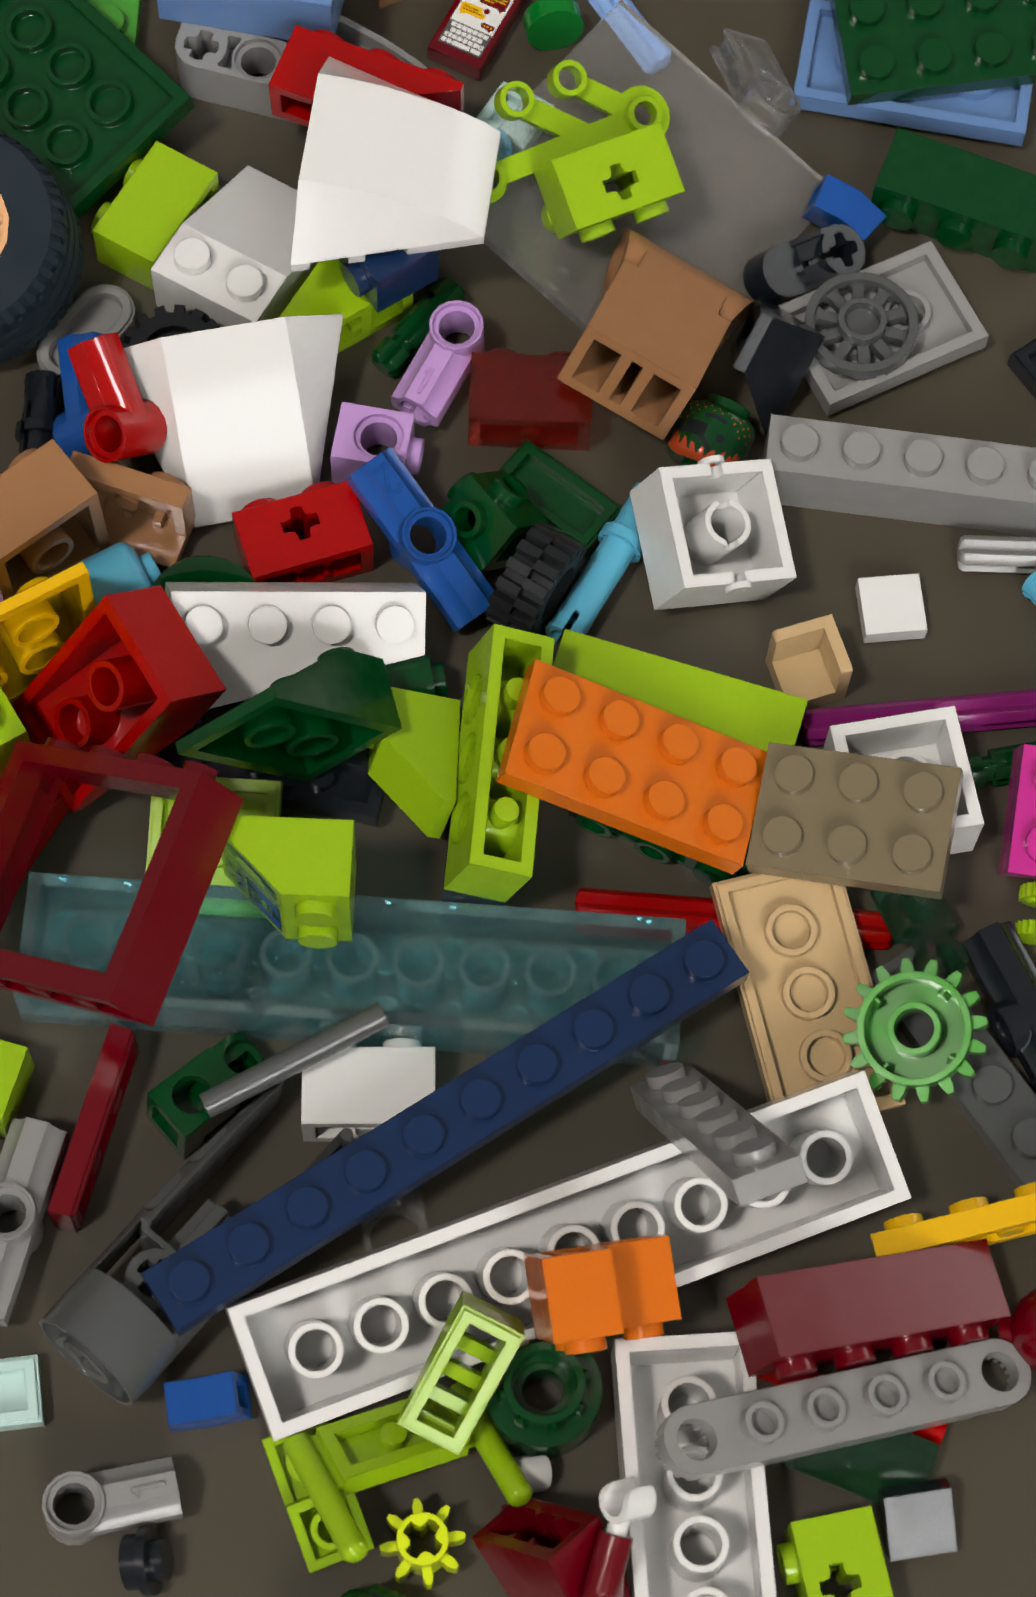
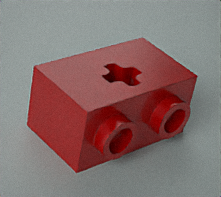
(334, 532)

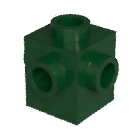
(491, 516)

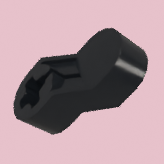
(779, 270)

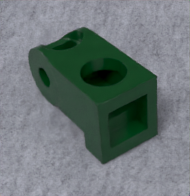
(176, 1103)

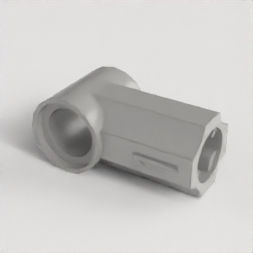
(121, 1499)

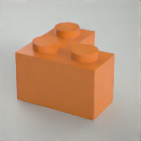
(602, 1292)

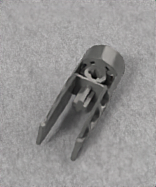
(113, 1328)

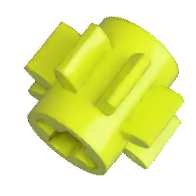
(419, 1524)

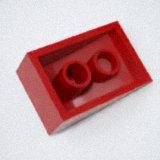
(121, 683)

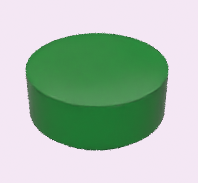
(553, 24)

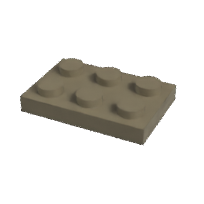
(855, 820)

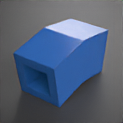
(840, 203)
(207, 1401)

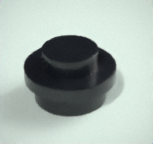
(145, 1561)

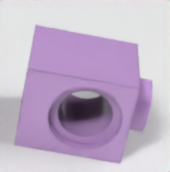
(369, 426)

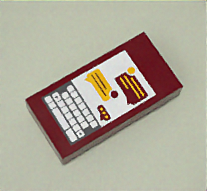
(473, 34)

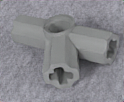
(27, 1178)

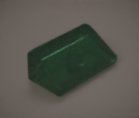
(871, 1465)

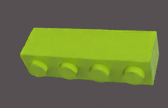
(698, 695)

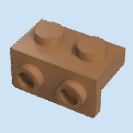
(141, 508)

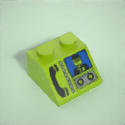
(297, 874)

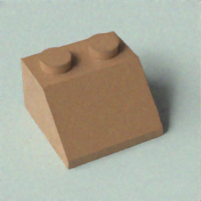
(46, 517)

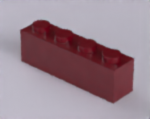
(867, 1309)

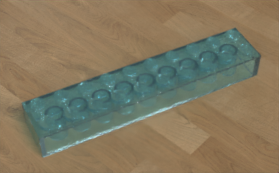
(438, 968)

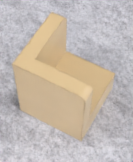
(810, 661)

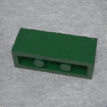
(959, 199)

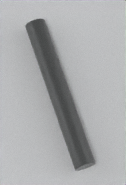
(294, 1059)

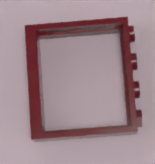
(168, 894)

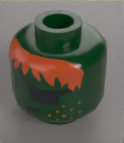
(709, 429)

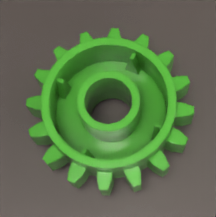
(915, 994)

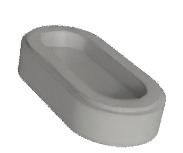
(98, 309)

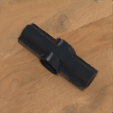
(1009, 986)

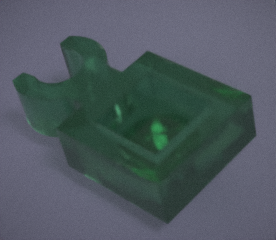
(924, 924)

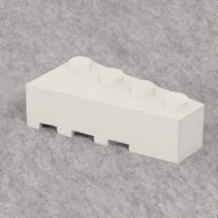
(279, 628)

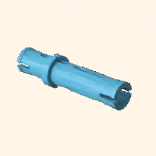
(600, 576)

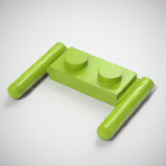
(376, 1450)

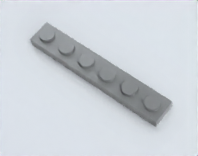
(717, 1134)

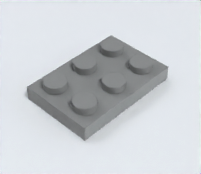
(945, 329)

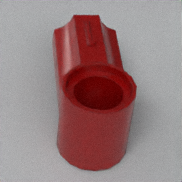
(118, 418)

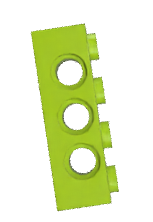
(491, 823)

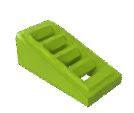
(453, 1335)

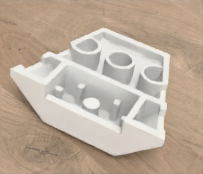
(388, 172)
(242, 408)

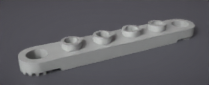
(842, 1409)

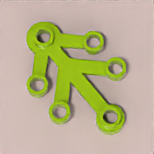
(570, 131)

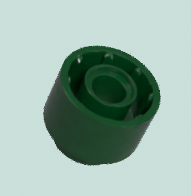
(551, 1430)

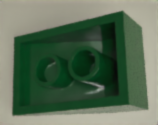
(304, 719)

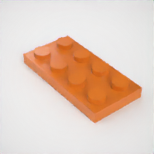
(632, 767)

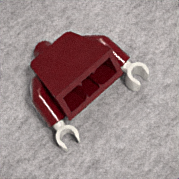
(563, 1550)

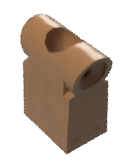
(652, 334)

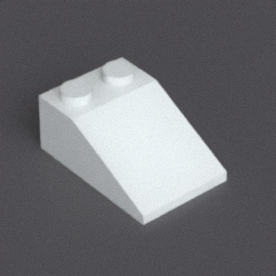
(234, 254)

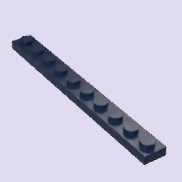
(443, 1128)

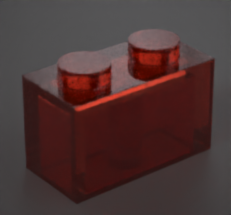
(522, 399)

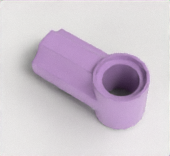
(439, 365)

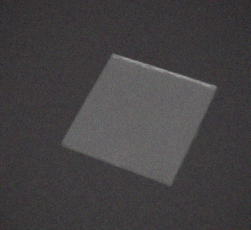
(738, 182)

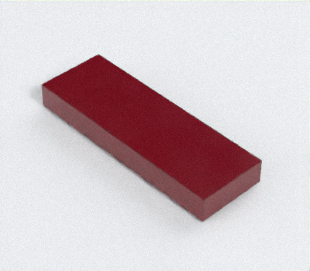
(94, 1129)

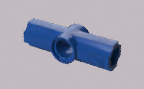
(397, 505)

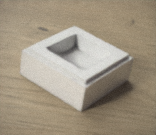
(891, 608)

